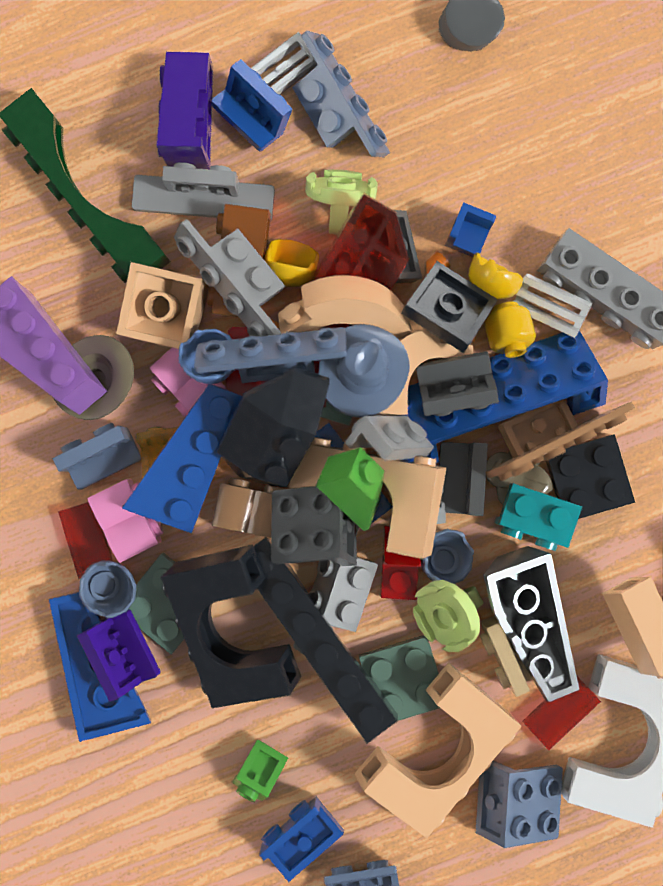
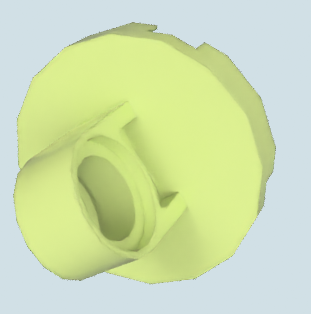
(340, 190)
(448, 614)

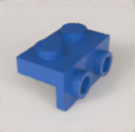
(252, 106)
(301, 838)

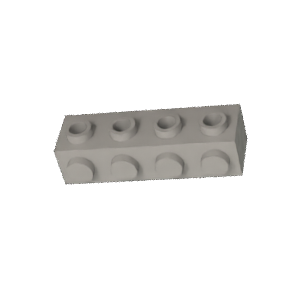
(614, 289)

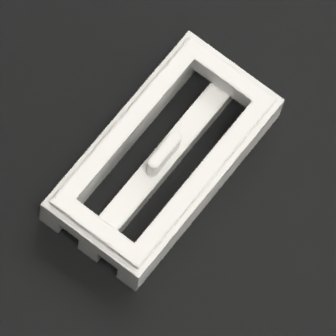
(280, 52)
(546, 318)

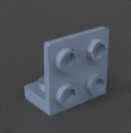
(519, 804)

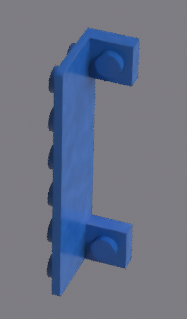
(543, 375)

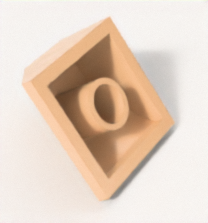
(161, 306)

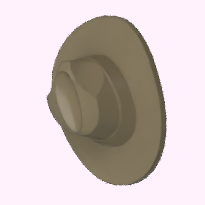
(112, 367)

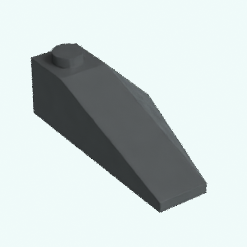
(530, 611)

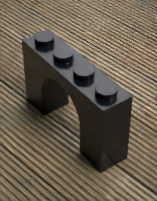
(225, 671)

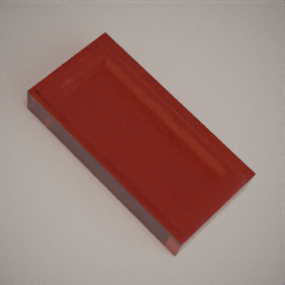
(84, 537)
(556, 718)

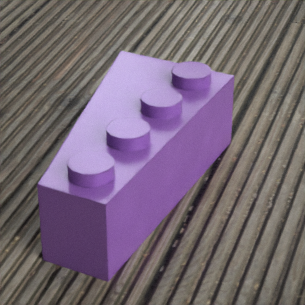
(41, 351)

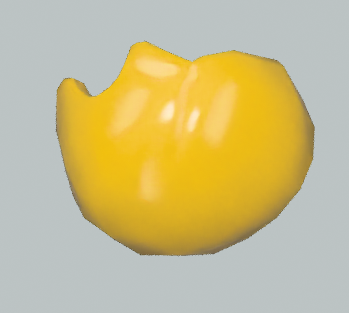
(292, 261)
(494, 278)

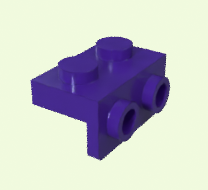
(119, 654)

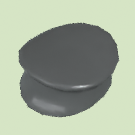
(471, 23)

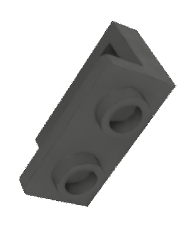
(457, 384)

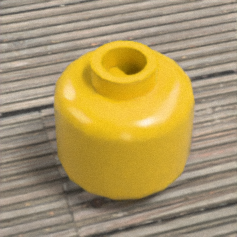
(510, 329)

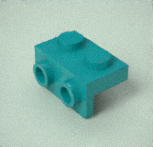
(538, 516)

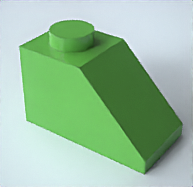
(353, 485)

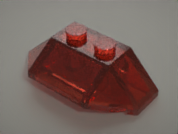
(366, 247)

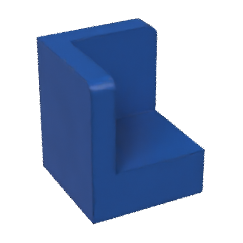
(470, 230)

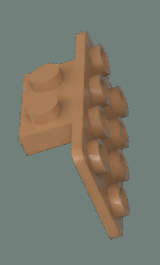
(547, 433)

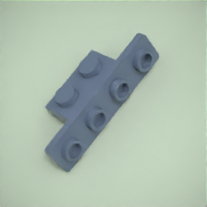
(333, 102)
(271, 355)

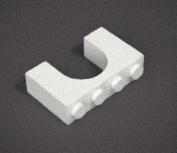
(637, 788)

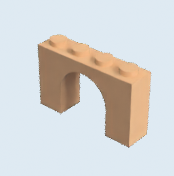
(414, 491)
(639, 617)
(428, 796)

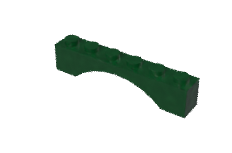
(41, 134)

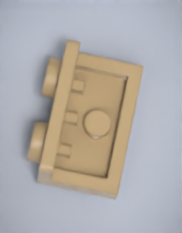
(512, 670)

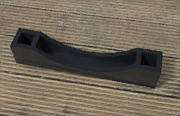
(323, 648)

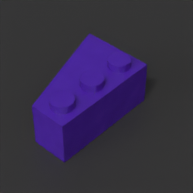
(186, 109)

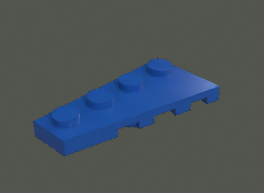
(185, 468)
(90, 706)

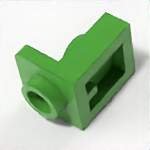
(259, 772)

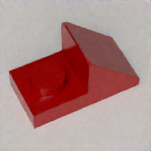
(399, 573)

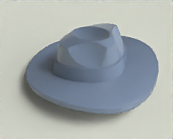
(370, 373)

